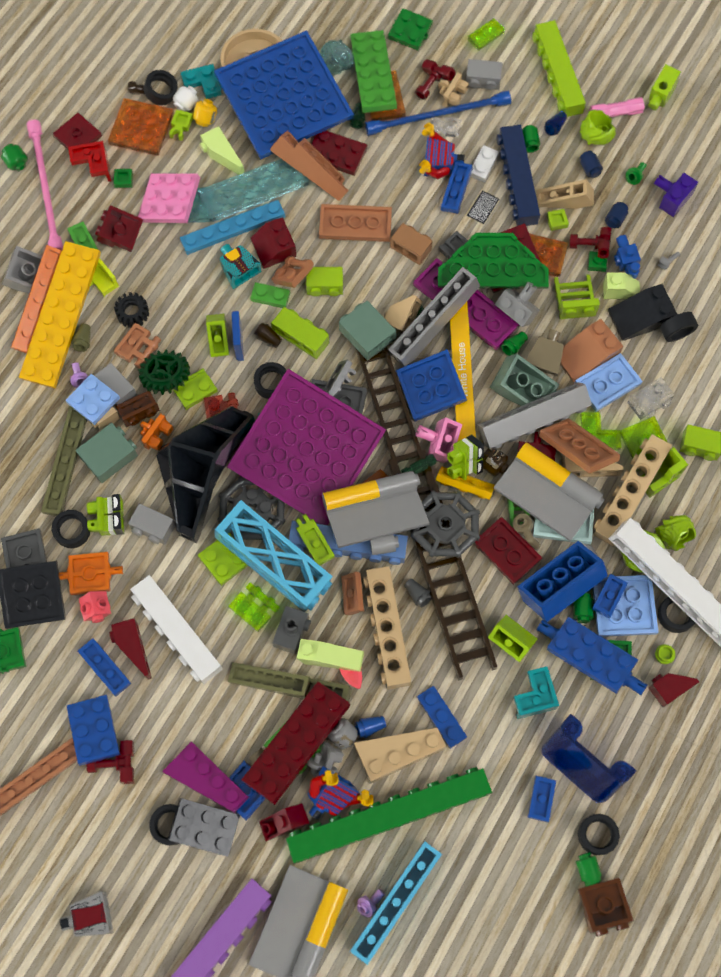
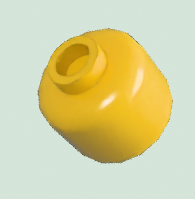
(205, 112)

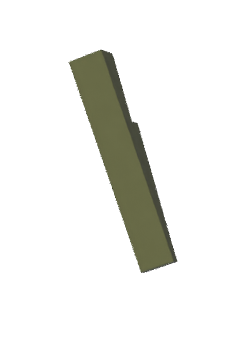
(281, 682)

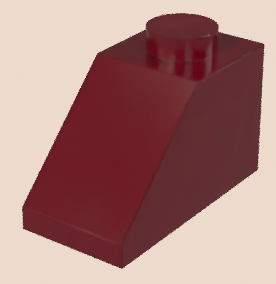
(670, 687)

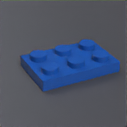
(93, 730)

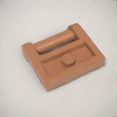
(288, 275)

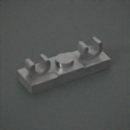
(339, 376)

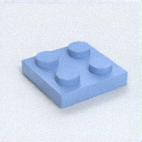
(92, 399)

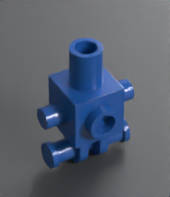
(627, 257)

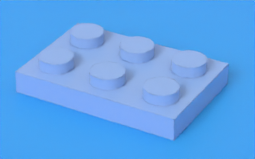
(610, 381)

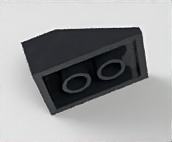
(642, 312)

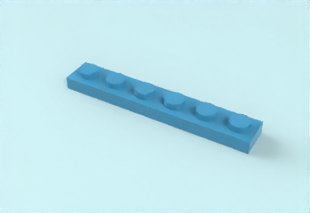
(231, 227)

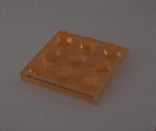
(141, 126)

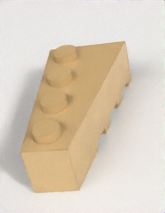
(393, 753)

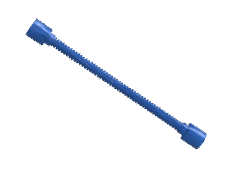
(500, 99)

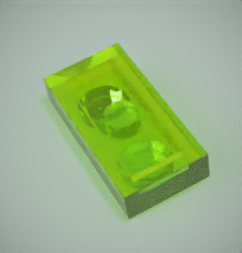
(486, 34)

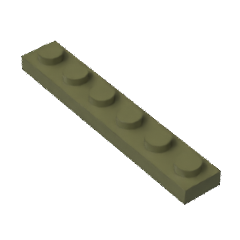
(64, 463)

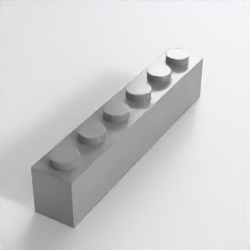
(434, 317)
(534, 415)

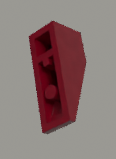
(128, 639)

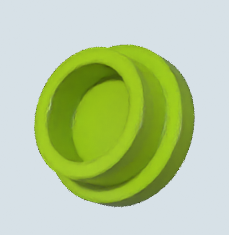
(665, 654)

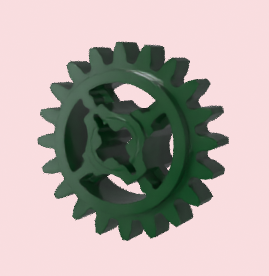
(164, 372)

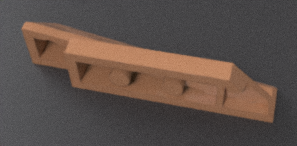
(310, 163)

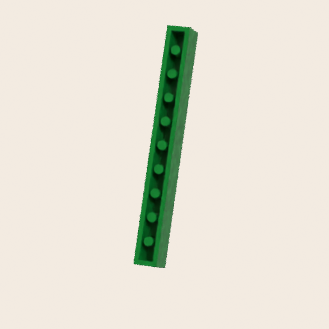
(388, 816)

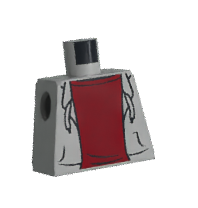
(89, 916)

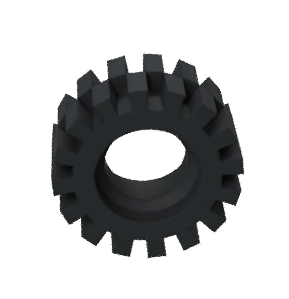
(128, 301)

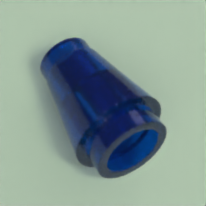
(554, 124)

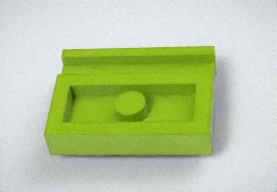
(195, 389)

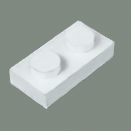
(484, 163)

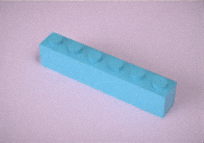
(395, 903)

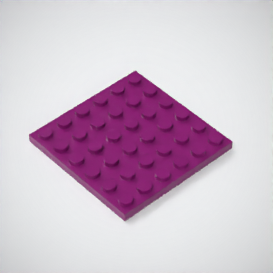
(305, 446)

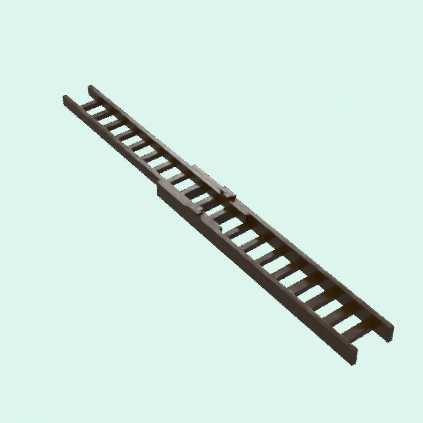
(432, 486)

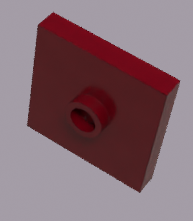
(77, 132)

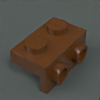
(138, 408)

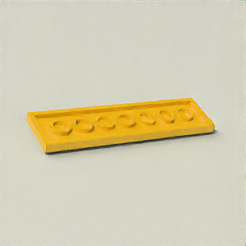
(60, 315)

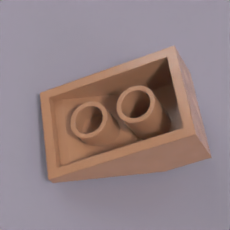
(589, 350)

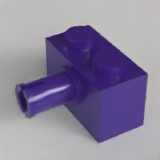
(676, 193)

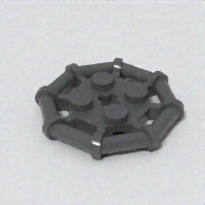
(251, 497)
(457, 524)

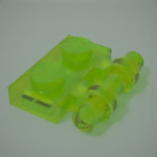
(250, 611)

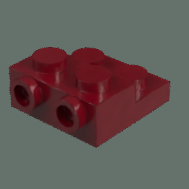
(118, 228)

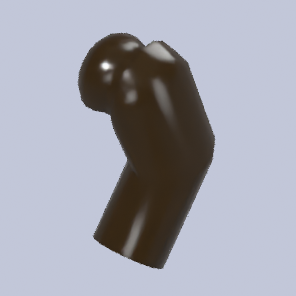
(134, 88)

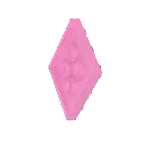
(169, 198)

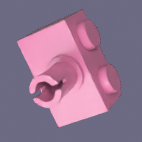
(441, 439)

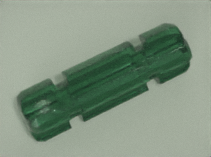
(421, 464)

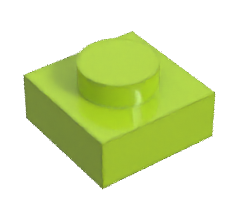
(557, 219)

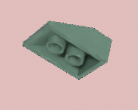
(522, 381)

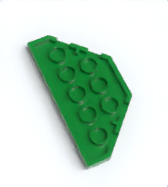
(496, 262)

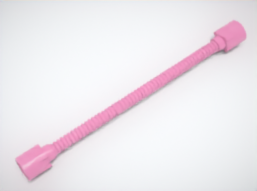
(35, 131)

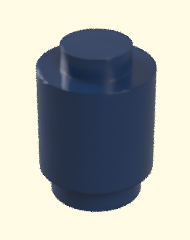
(591, 164)
(616, 215)

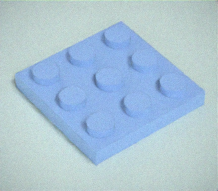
(634, 612)

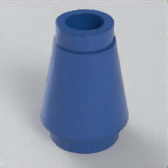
(369, 726)

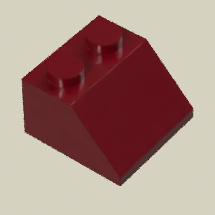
(273, 243)

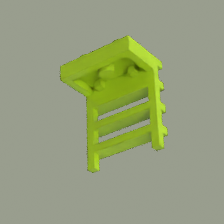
(576, 308)

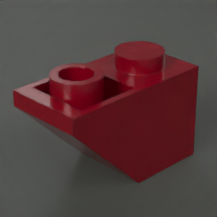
(284, 822)

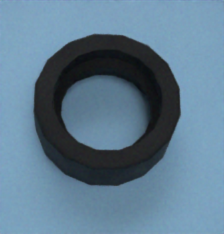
(164, 76)
(679, 326)
(262, 370)
(60, 519)
(667, 624)
(153, 824)
(614, 830)

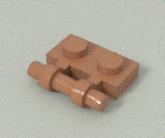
(133, 342)

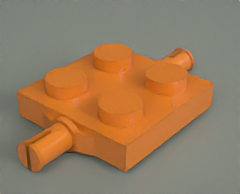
(89, 573)

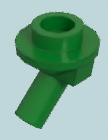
(634, 175)

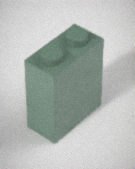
(367, 330)
(107, 452)

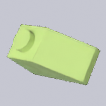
(620, 286)

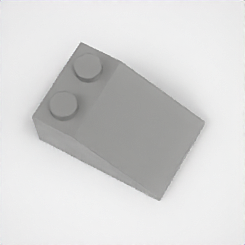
(21, 270)

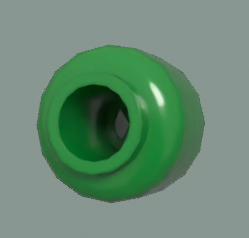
(14, 157)

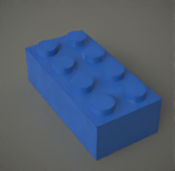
(562, 581)

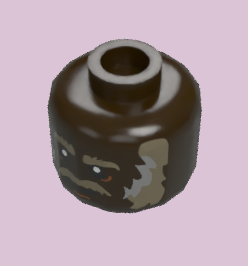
(495, 461)

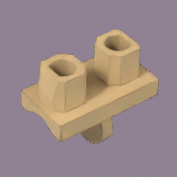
(449, 89)

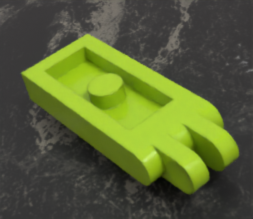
(314, 540)

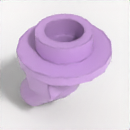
(78, 376)
(367, 906)

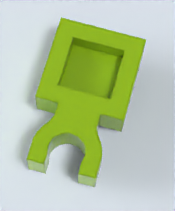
(180, 123)

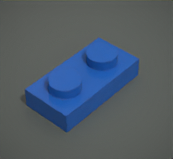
(609, 596)
(541, 799)

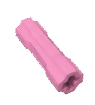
(629, 107)

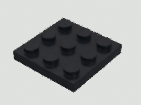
(31, 594)

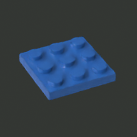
(431, 385)

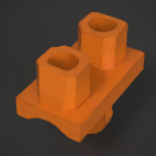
(153, 429)

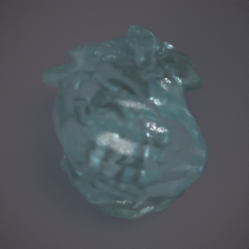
(337, 56)

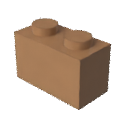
(411, 243)

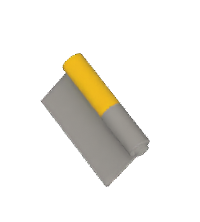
(549, 491)
(375, 509)
(298, 925)

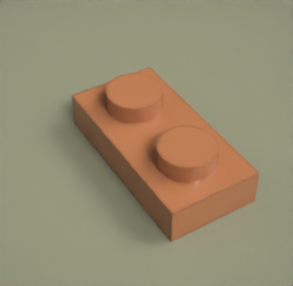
(352, 593)

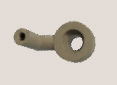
(526, 529)

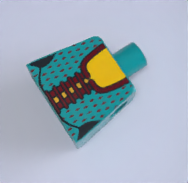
(238, 265)

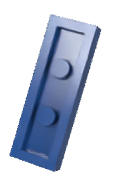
(456, 187)
(104, 667)
(441, 717)

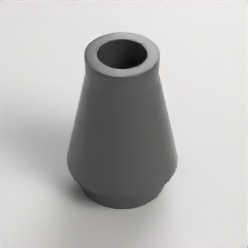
(418, 593)

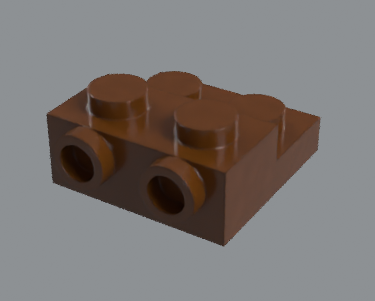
(605, 907)

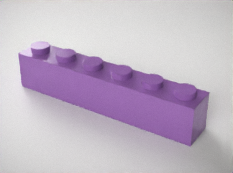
(226, 932)

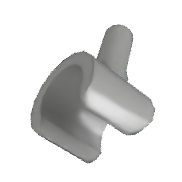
(664, 262)

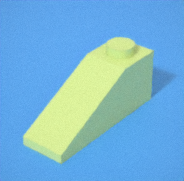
(220, 150)
(329, 655)

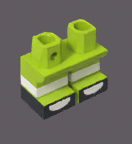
(466, 458)
(109, 515)

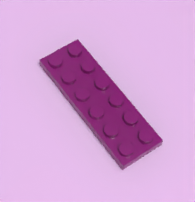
(484, 316)

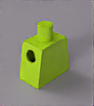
(663, 87)

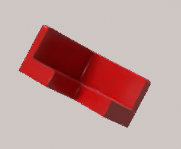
(94, 154)

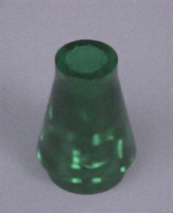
(359, 118)

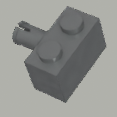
(291, 630)

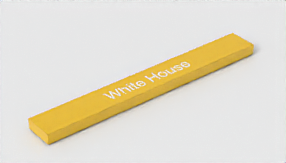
(462, 362)

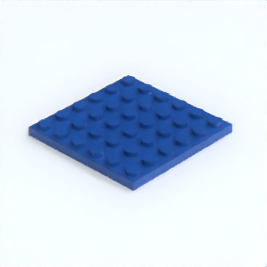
(282, 92)

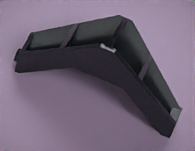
(194, 464)

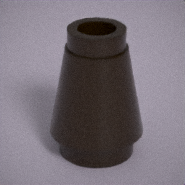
(268, 335)

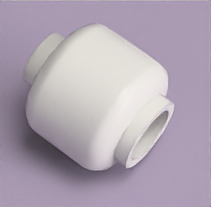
(185, 98)

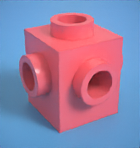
(95, 606)

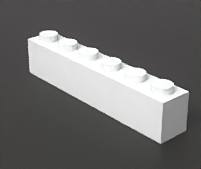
(176, 629)

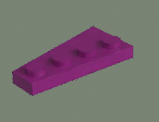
(199, 773)

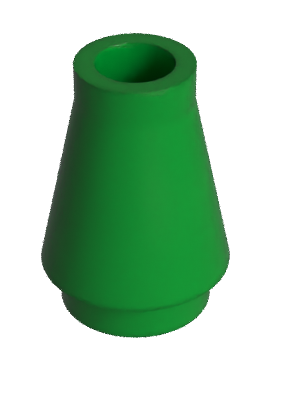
(513, 344)

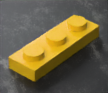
(472, 485)

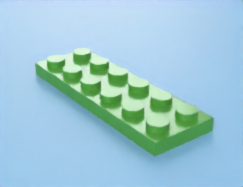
(373, 71)

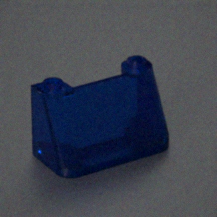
(581, 765)

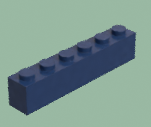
(519, 175)

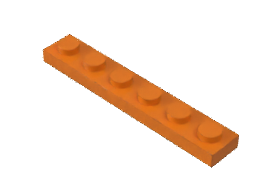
(36, 299)

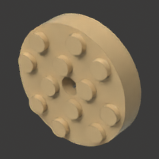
(246, 43)

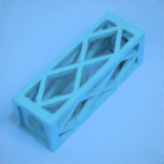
(276, 578)

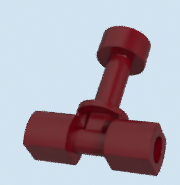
(435, 73)
(601, 242)
(121, 762)

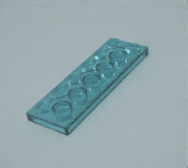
(251, 189)

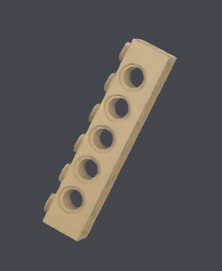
(659, 450)
(383, 578)

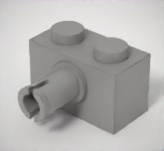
(517, 304)

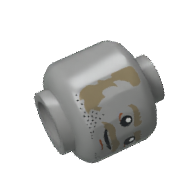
(343, 734)

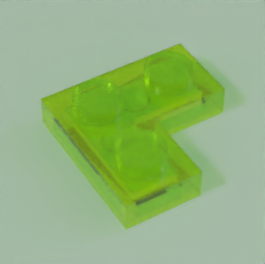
(592, 423)

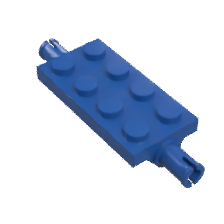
(592, 655)

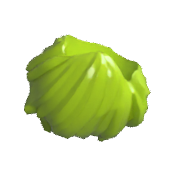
(597, 128)
(676, 532)

